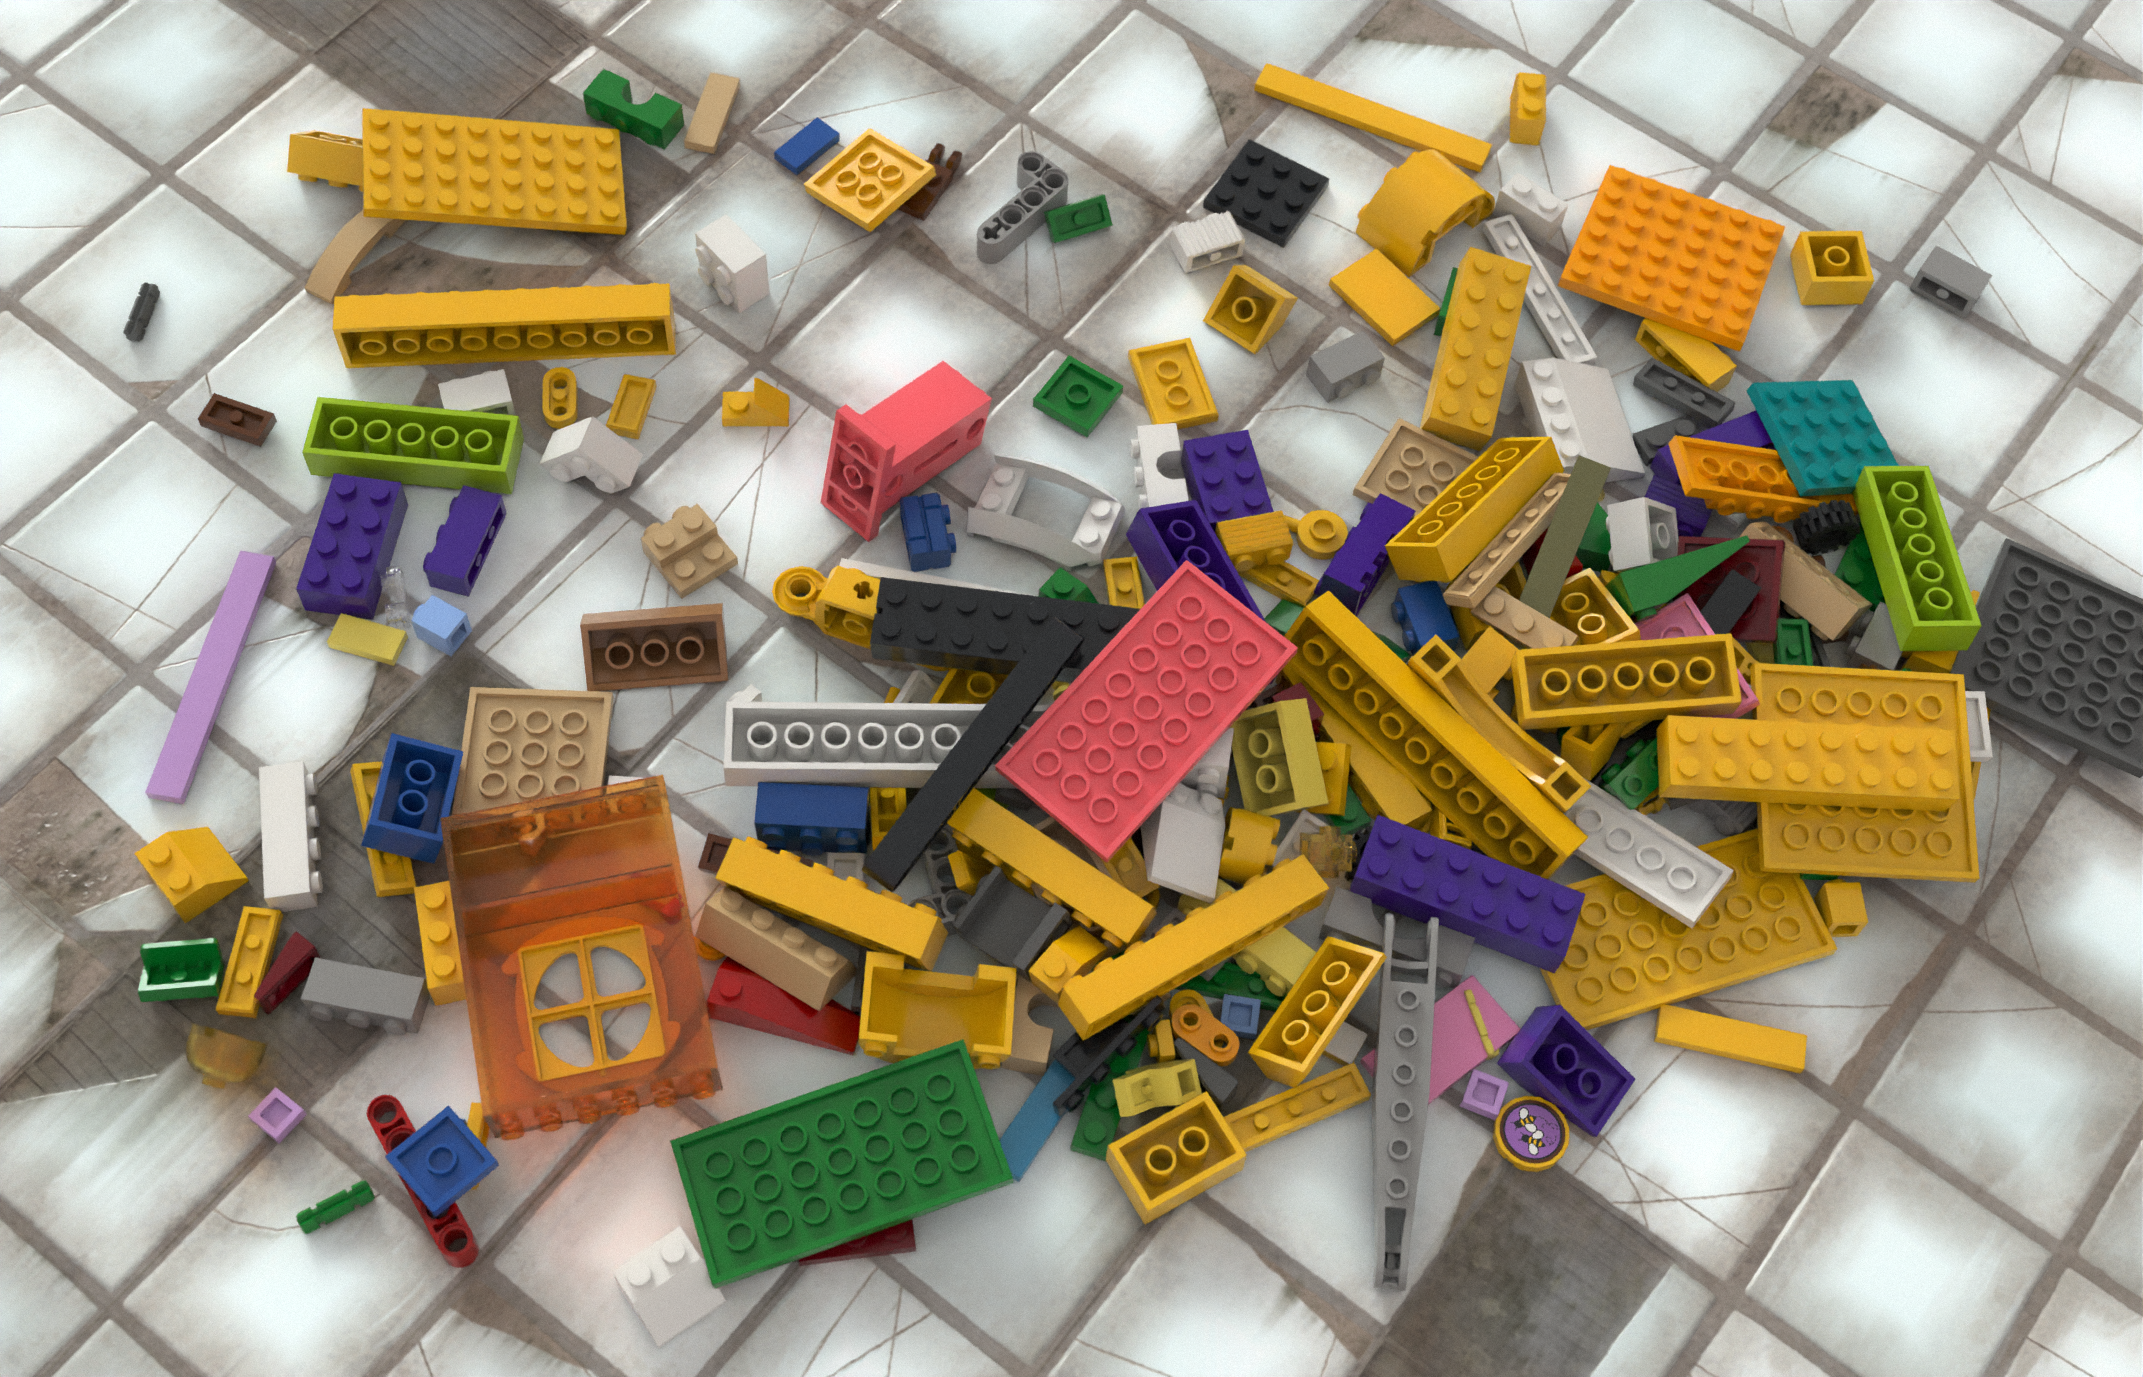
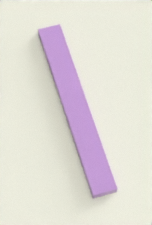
(210, 678)

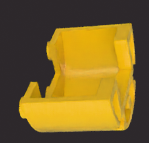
(1419, 207)
(924, 1010)

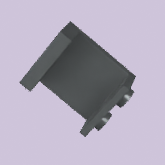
(1010, 923)

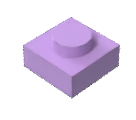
(1484, 1094)
(277, 1115)

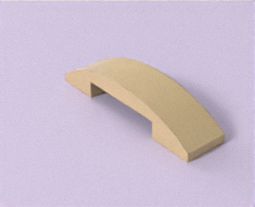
(345, 252)

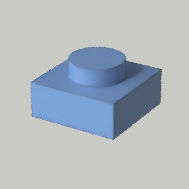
(1241, 1015)

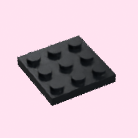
(1266, 192)

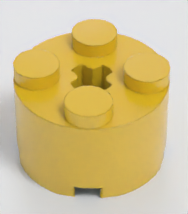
(1247, 845)

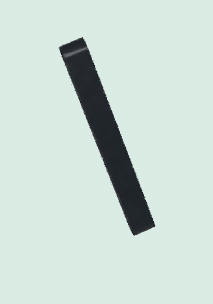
(972, 755)

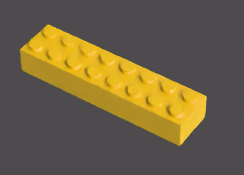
(1807, 763)

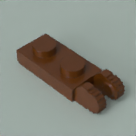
(926, 198)

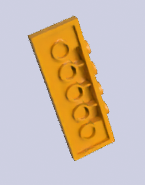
(1742, 480)

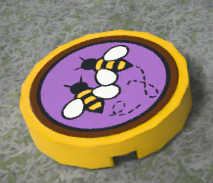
(1531, 1133)

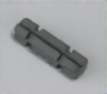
(141, 312)

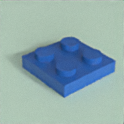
(442, 1161)

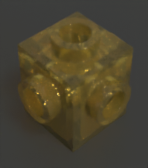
(1329, 850)

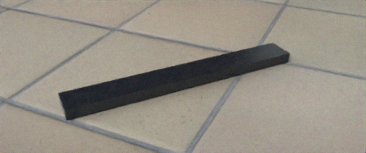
(1721, 614)

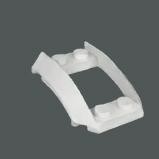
(1001, 493)

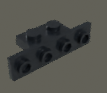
(1090, 1059)

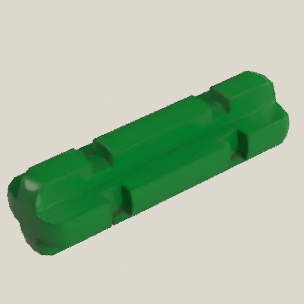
(335, 1206)

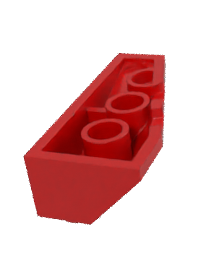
(757, 1004)

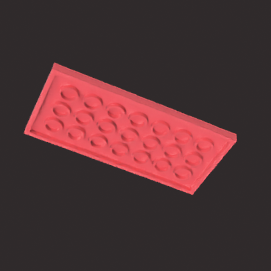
(1146, 710)

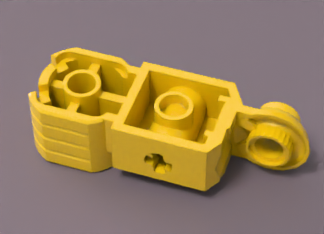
(838, 604)

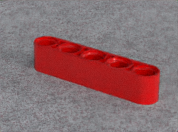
(442, 1230)

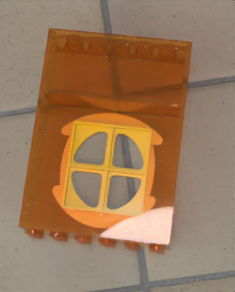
(593, 878)

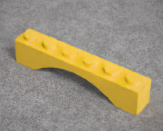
(1456, 685)

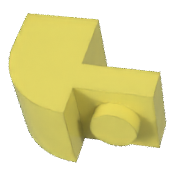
(1156, 1086)

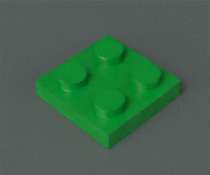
(1078, 396)

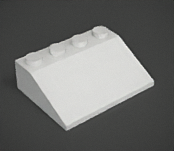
(1580, 413)

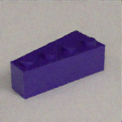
(1364, 556)

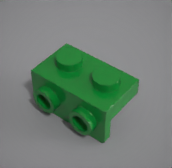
(1635, 775)
(180, 970)

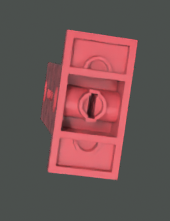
(900, 445)

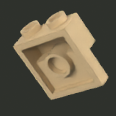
(687, 550)

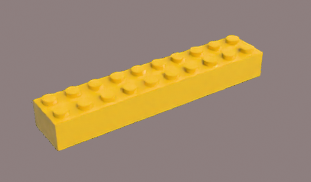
(505, 325)
(1429, 741)

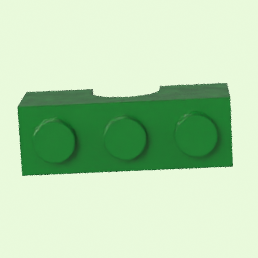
(654, 122)

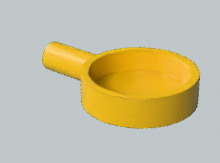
(1319, 533)

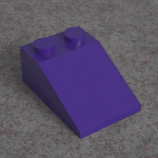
(1566, 1067)

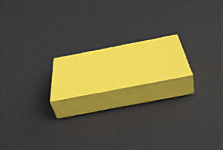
(367, 639)

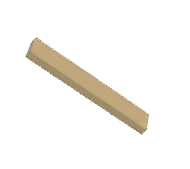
(1507, 545)

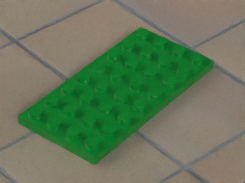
(840, 1163)

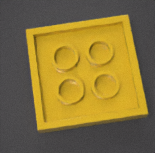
(869, 179)

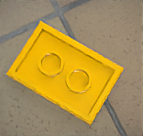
(1384, 297)
(1173, 384)

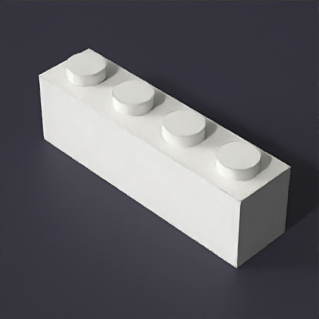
(289, 837)

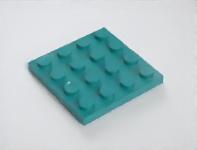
(1821, 433)

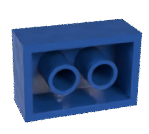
(411, 797)
(812, 818)

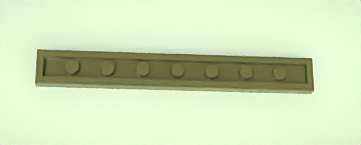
(1558, 551)

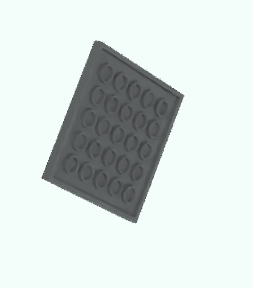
(2060, 655)

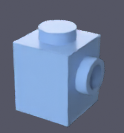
(441, 625)

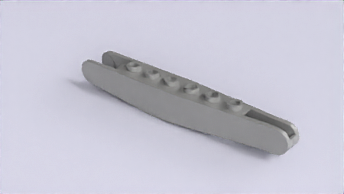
(1400, 1096)

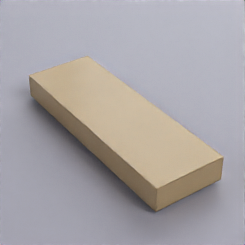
(712, 113)

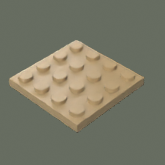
(531, 745)

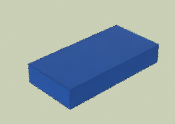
(806, 146)

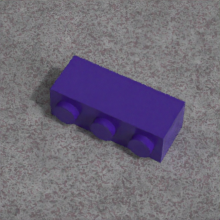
(464, 540)

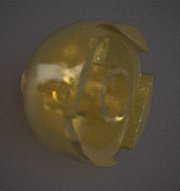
(222, 1055)

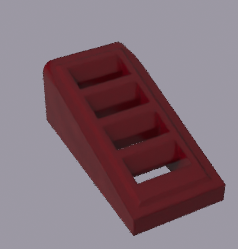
(286, 973)

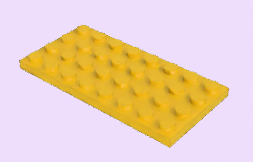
(492, 172)
(1638, 957)

